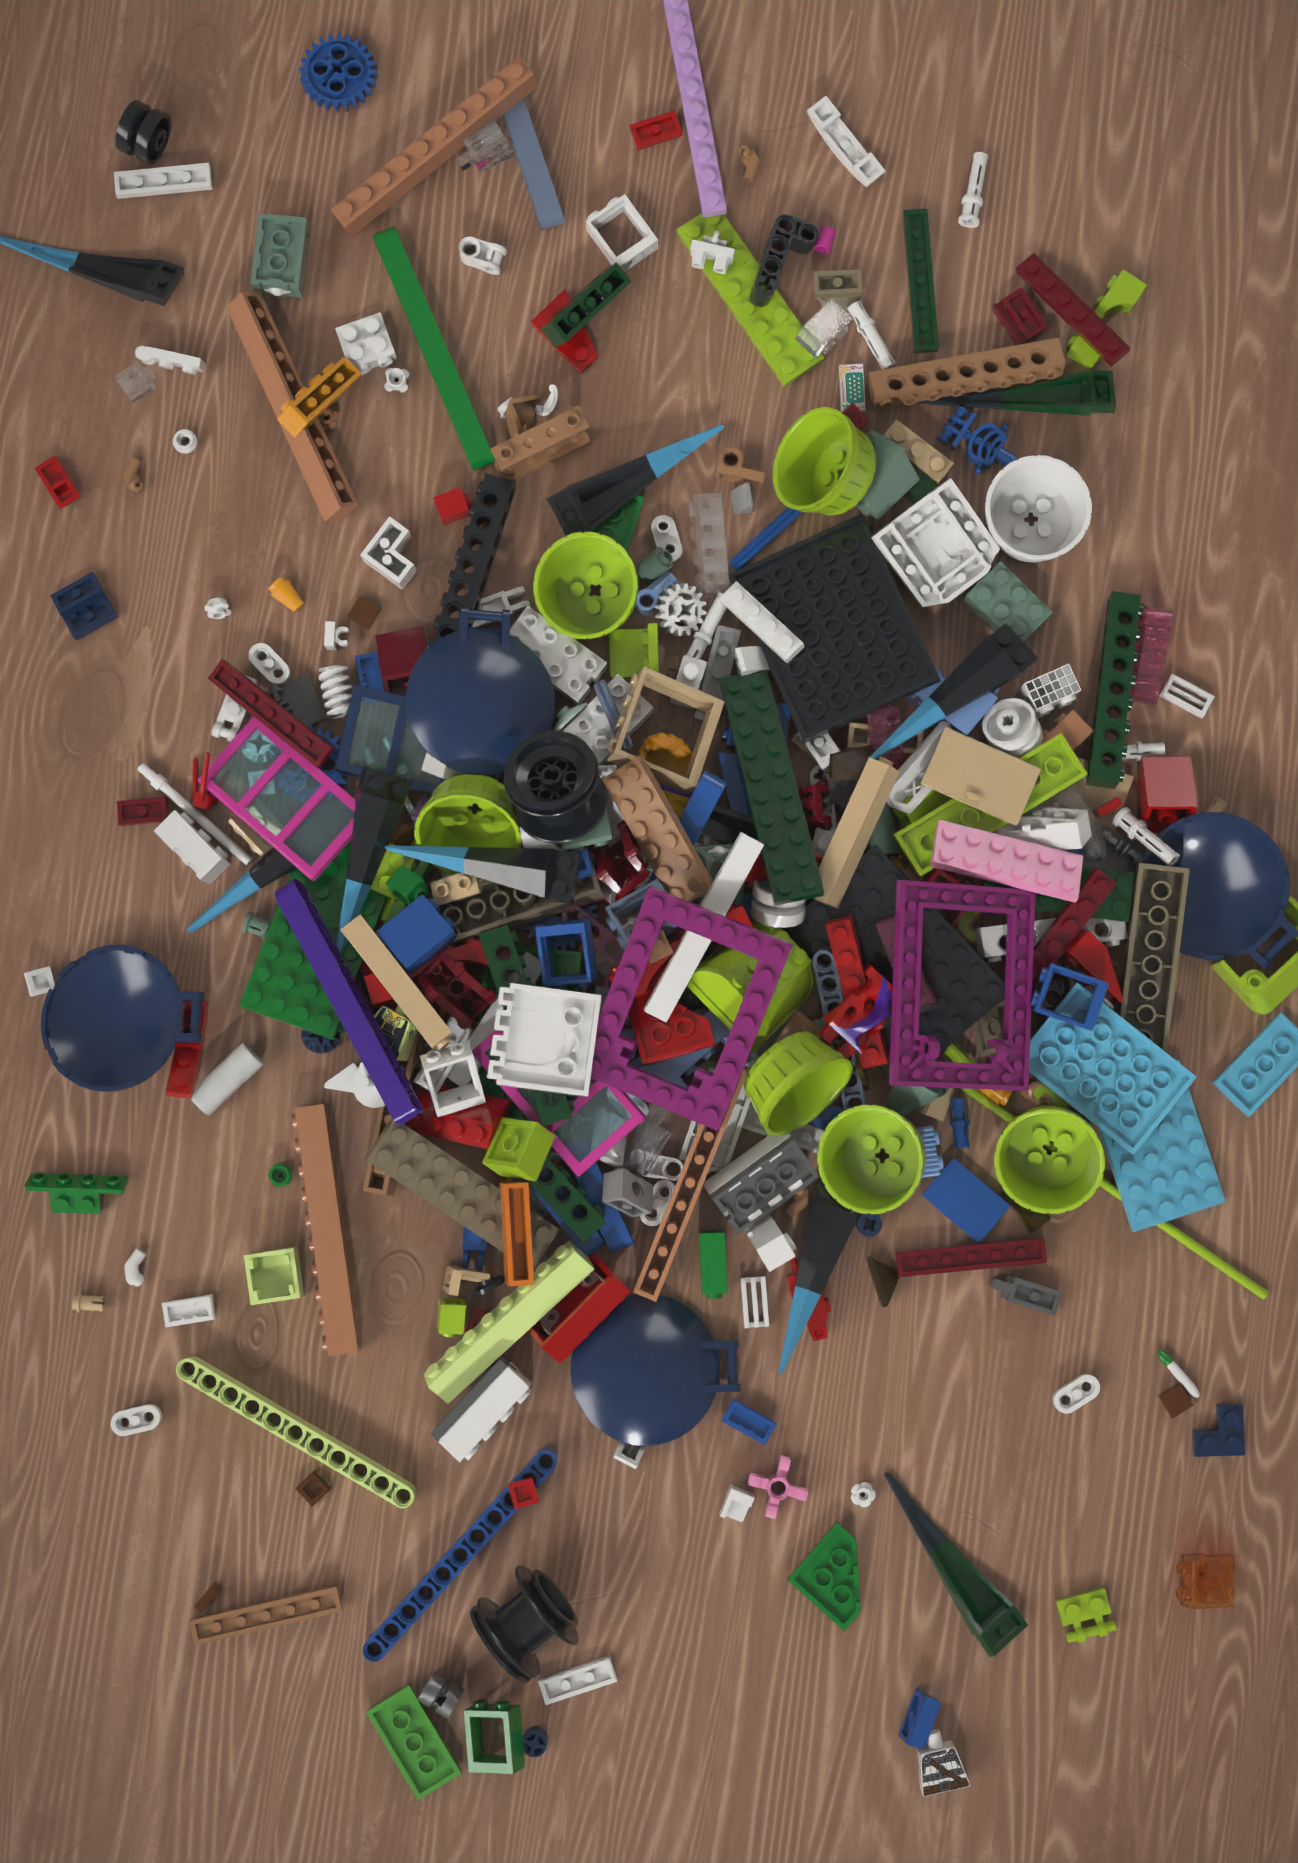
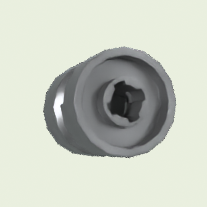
(430, 1694)

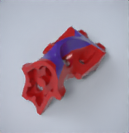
(861, 1024)

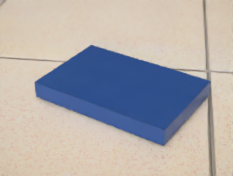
(965, 1200)

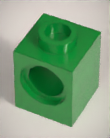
(407, 885)

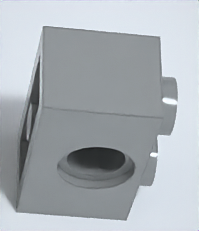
(627, 1192)

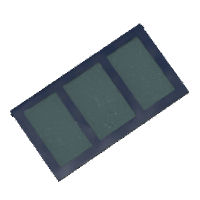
(382, 739)

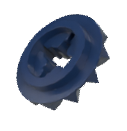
(316, 1046)

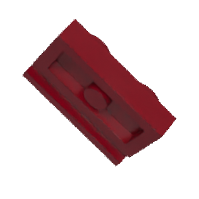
(1019, 317)

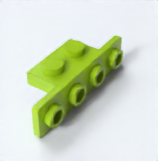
(388, 866)

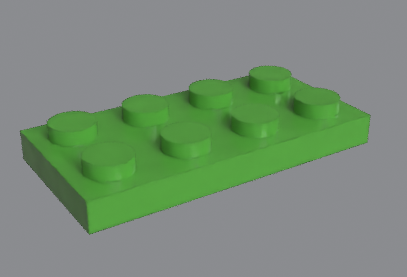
(414, 1741)

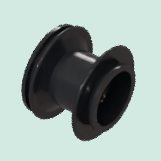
(550, 767)
(525, 1623)

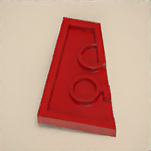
(579, 348)

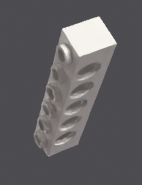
(989, 937)

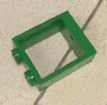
(713, 1263)
(499, 1764)

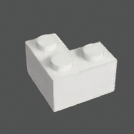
(385, 556)

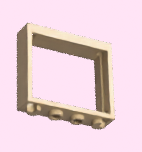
(710, 705)

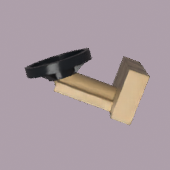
(455, 1274)

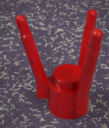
(201, 796)

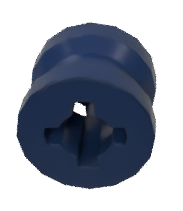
(866, 1221)
(533, 1747)

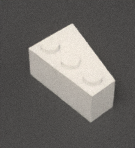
(1051, 828)
(193, 846)

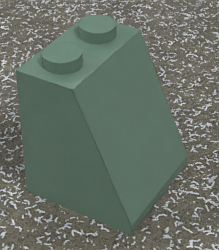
(891, 479)

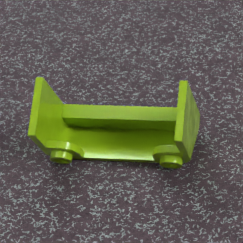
(1257, 990)

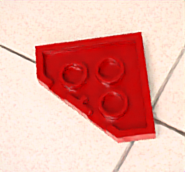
(661, 1040)

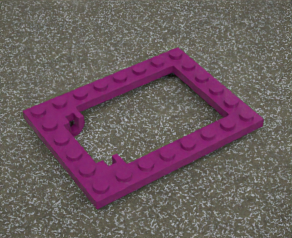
(907, 1048)
(709, 1092)

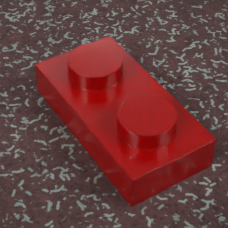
(655, 130)

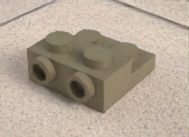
(990, 1027)

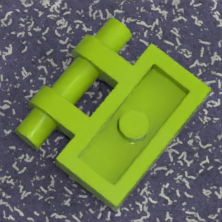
(1082, 1607)

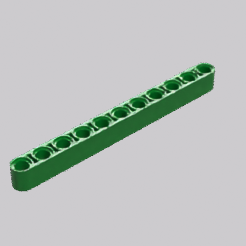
(433, 348)

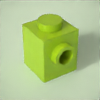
(451, 1316)

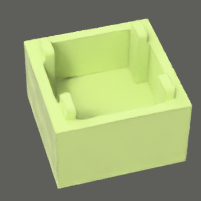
(274, 1275)

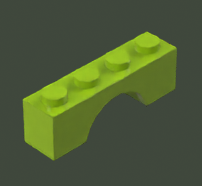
(1121, 297)

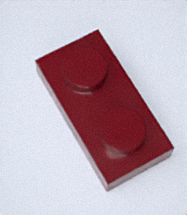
(142, 811)

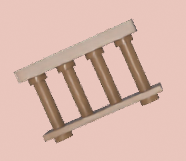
(541, 445)

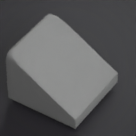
(742, 499)

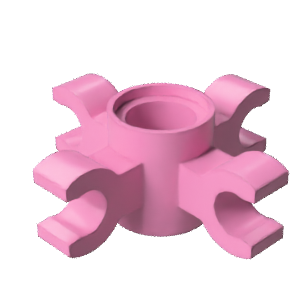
(789, 1490)

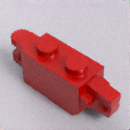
(817, 1320)

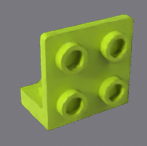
(633, 650)

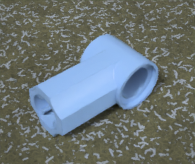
(653, 591)

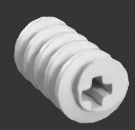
(335, 690)

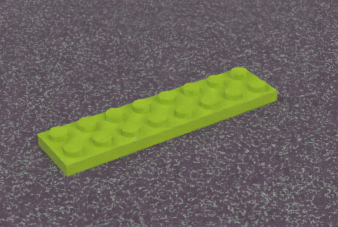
(768, 327)
(1059, 771)

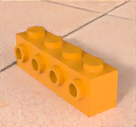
(319, 396)

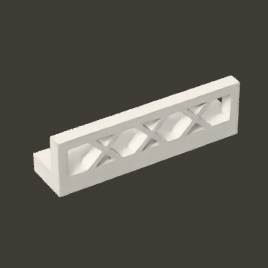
(913, 772)

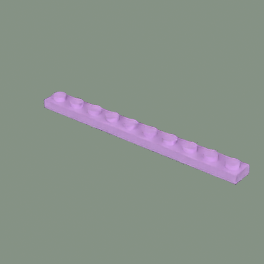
(695, 108)

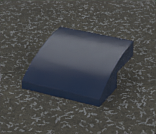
(84, 606)

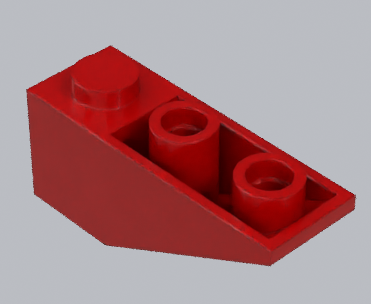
(1093, 959)

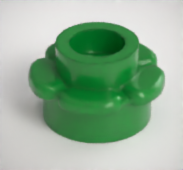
(274, 1175)

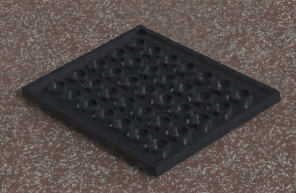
(852, 623)
(955, 971)

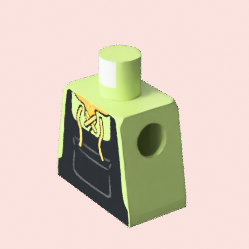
(397, 1030)

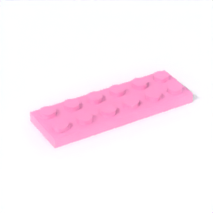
(1007, 861)

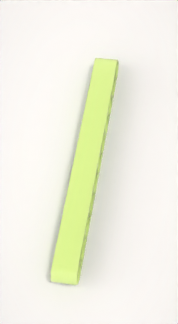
(283, 1431)

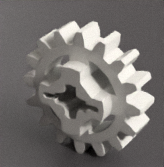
(671, 608)

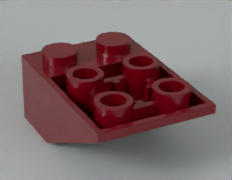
(398, 655)

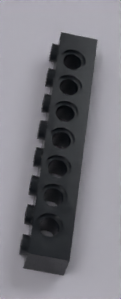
(489, 489)

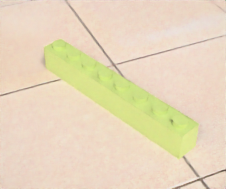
(508, 1322)

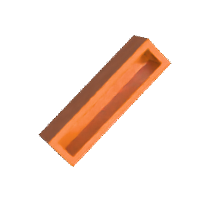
(516, 1233)

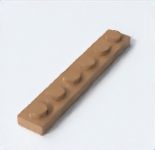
(266, 1615)

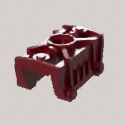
(815, 803)
(616, 871)
(449, 999)

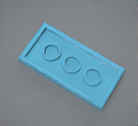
(1261, 1065)

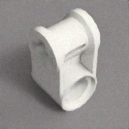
(483, 256)
(659, 1168)

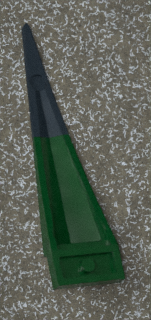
(1071, 395)
(980, 1603)

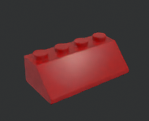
(468, 1126)

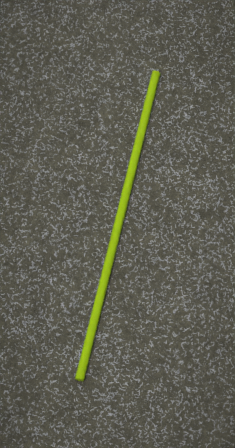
(1166, 1226)

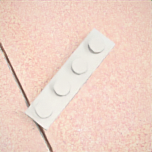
(163, 180)
(762, 622)

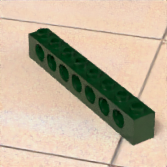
(1118, 605)
(491, 943)

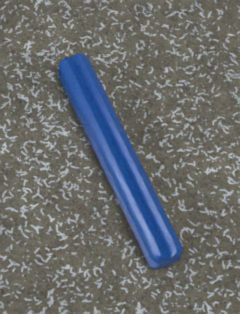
(764, 538)

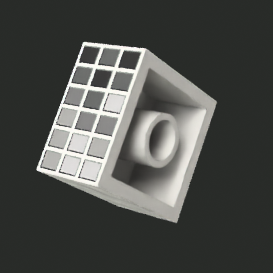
(1050, 690)

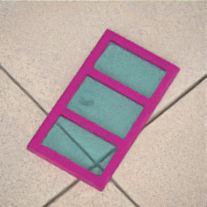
(283, 798)
(595, 1124)

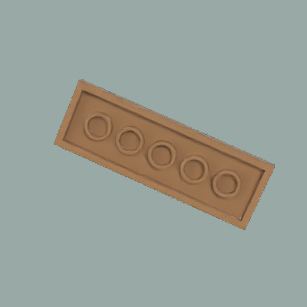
(658, 830)

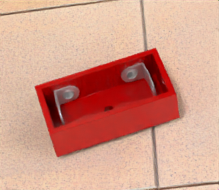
(580, 1311)

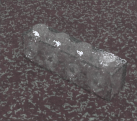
(710, 543)

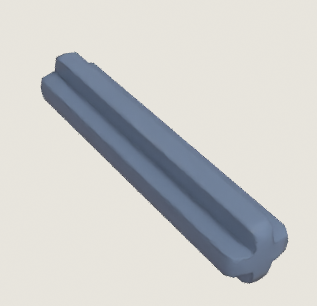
(610, 709)

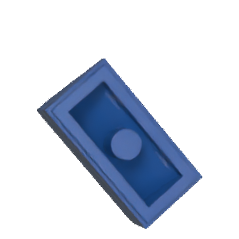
(919, 1719)

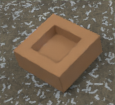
(661, 949)

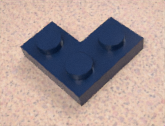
(1227, 1438)

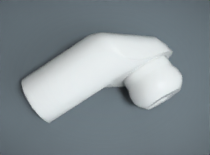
(131, 1268)

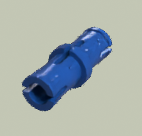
(959, 1123)

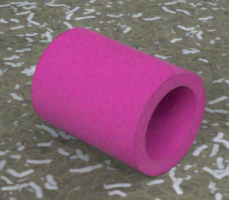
(825, 240)

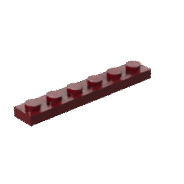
(1072, 310)
(271, 713)
(1070, 922)
(970, 1257)

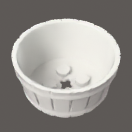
(1049, 492)

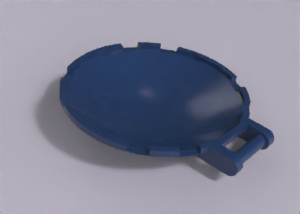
(478, 695)
(1233, 888)
(116, 1018)
(650, 1371)

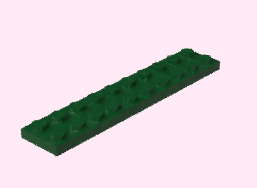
(771, 788)

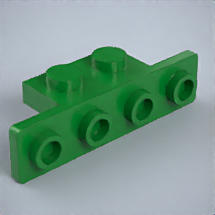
(76, 1192)

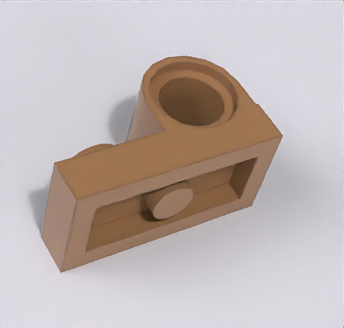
(736, 473)

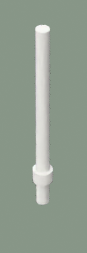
(160, 783)

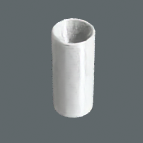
(224, 1079)

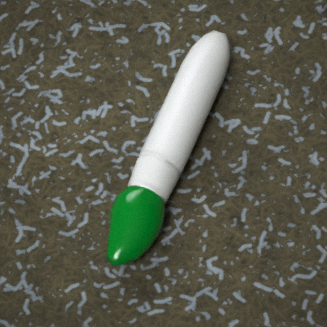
(1167, 1360)

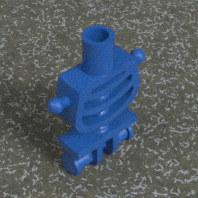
(998, 453)

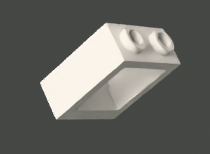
(635, 253)
(459, 1097)

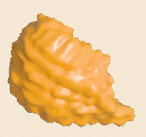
(666, 752)

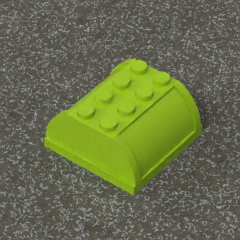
(727, 973)

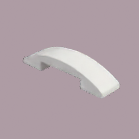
(843, 143)

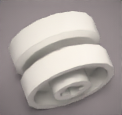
(1012, 727)
(780, 915)

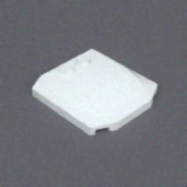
(938, 546)

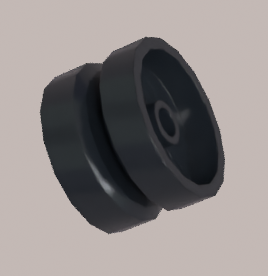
(143, 132)

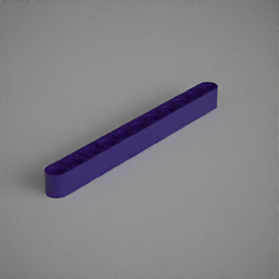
(348, 1002)

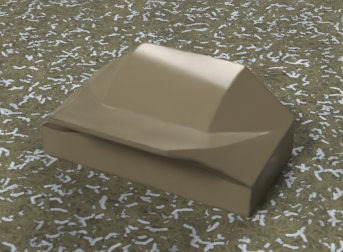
(839, 285)

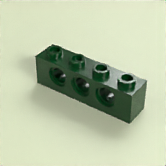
(585, 305)
(583, 1226)

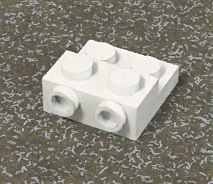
(366, 343)

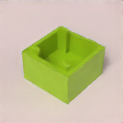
(518, 1149)

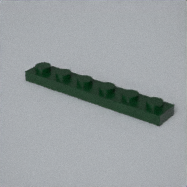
(920, 281)

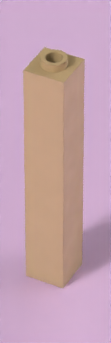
(855, 829)
(397, 983)

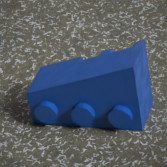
(735, 788)

